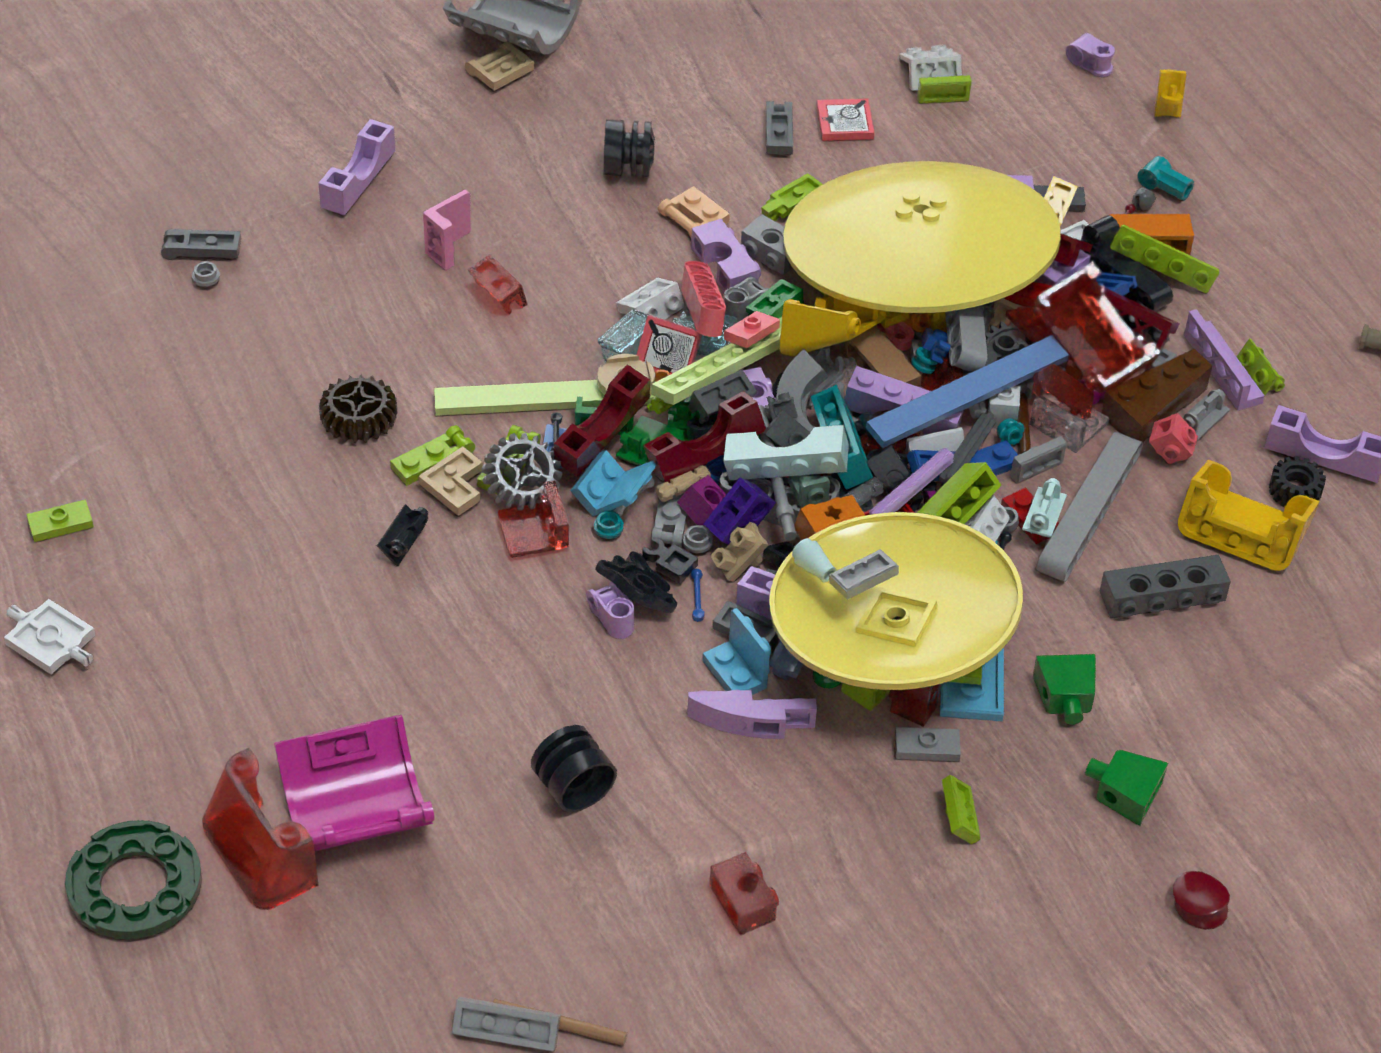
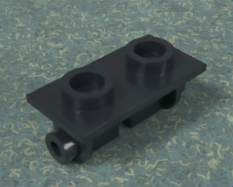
(403, 533)

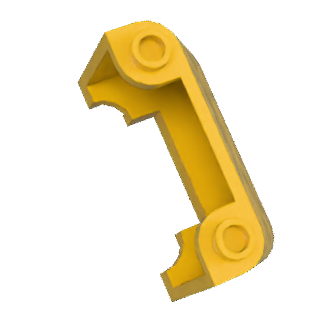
(823, 325)
(1242, 524)

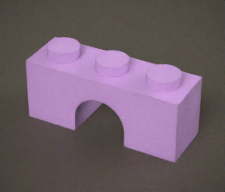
(718, 244)

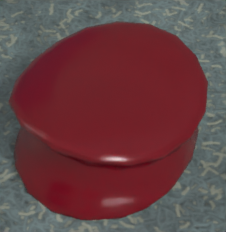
(1201, 899)

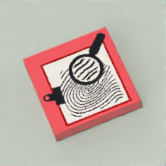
(845, 119)
(668, 344)

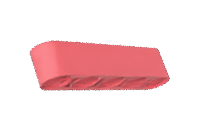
(703, 298)

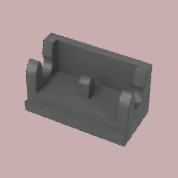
(708, 398)

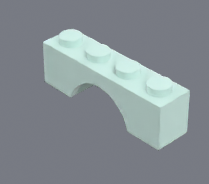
(819, 453)

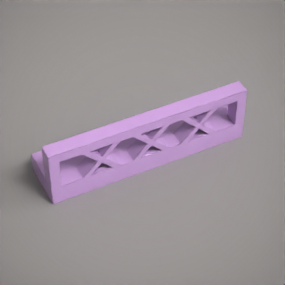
(1225, 365)

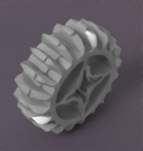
(511, 467)

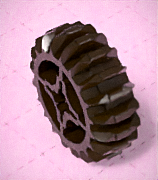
(358, 408)

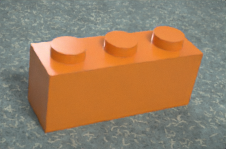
(1167, 228)

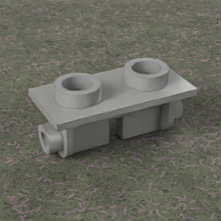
(1207, 412)

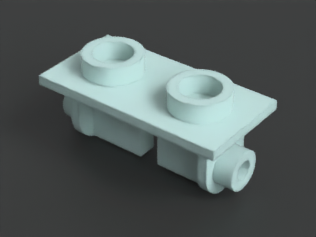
(1045, 509)

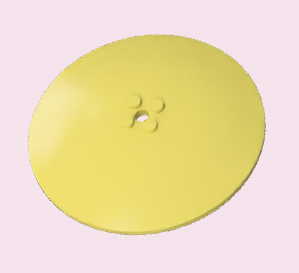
(922, 237)

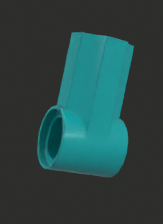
(1161, 175)

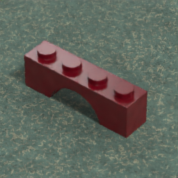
(622, 400)
(678, 456)

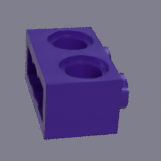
(740, 506)

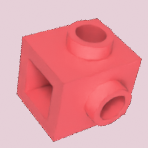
(1173, 438)

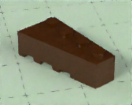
(1156, 394)

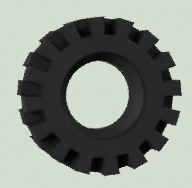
(1297, 471)

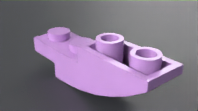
(740, 715)

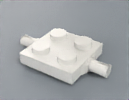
(49, 636)

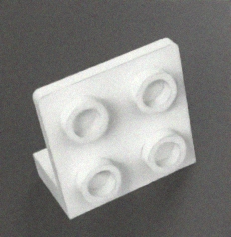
(933, 63)

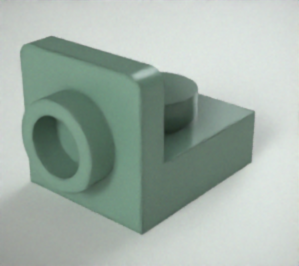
(809, 488)

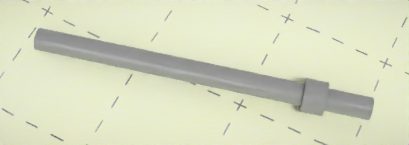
(784, 511)

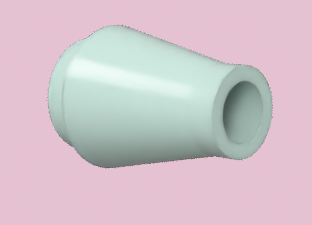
(812, 558)

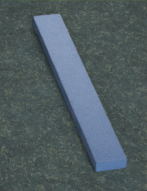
(965, 391)

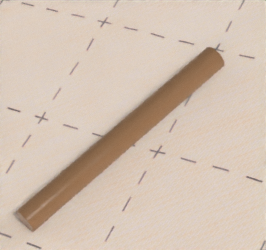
(583, 1028)

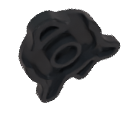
(638, 581)

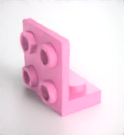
(444, 225)

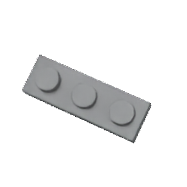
(506, 1024)

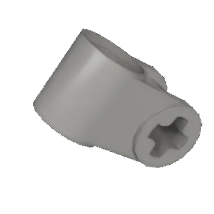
(740, 296)

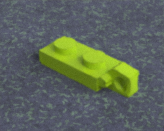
(785, 199)

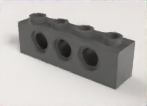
(1164, 586)

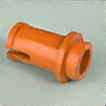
(918, 321)

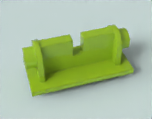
(1260, 368)

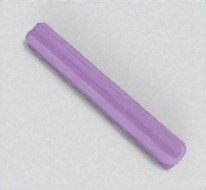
(914, 483)

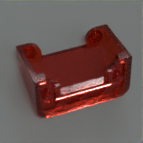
(1093, 331)
(264, 859)

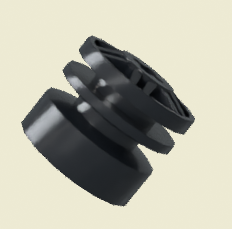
(628, 148)
(573, 768)

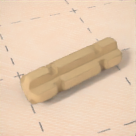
(681, 483)

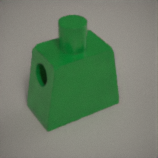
(1066, 684)
(1128, 783)

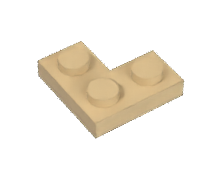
(448, 480)

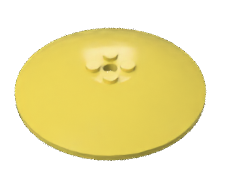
(952, 591)

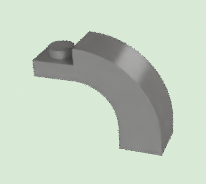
(800, 380)

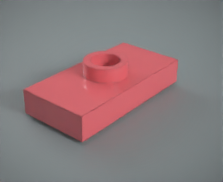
(751, 329)

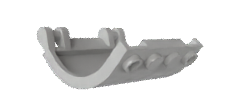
(526, 23)

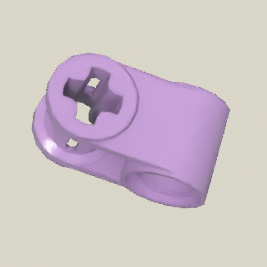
(1089, 53)
(613, 610)

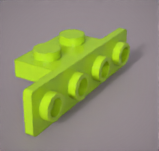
(1164, 258)

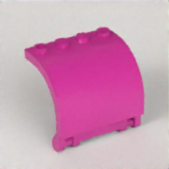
(352, 782)

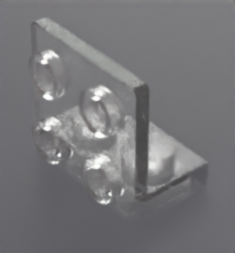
(1056, 420)

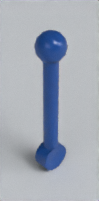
(698, 614)

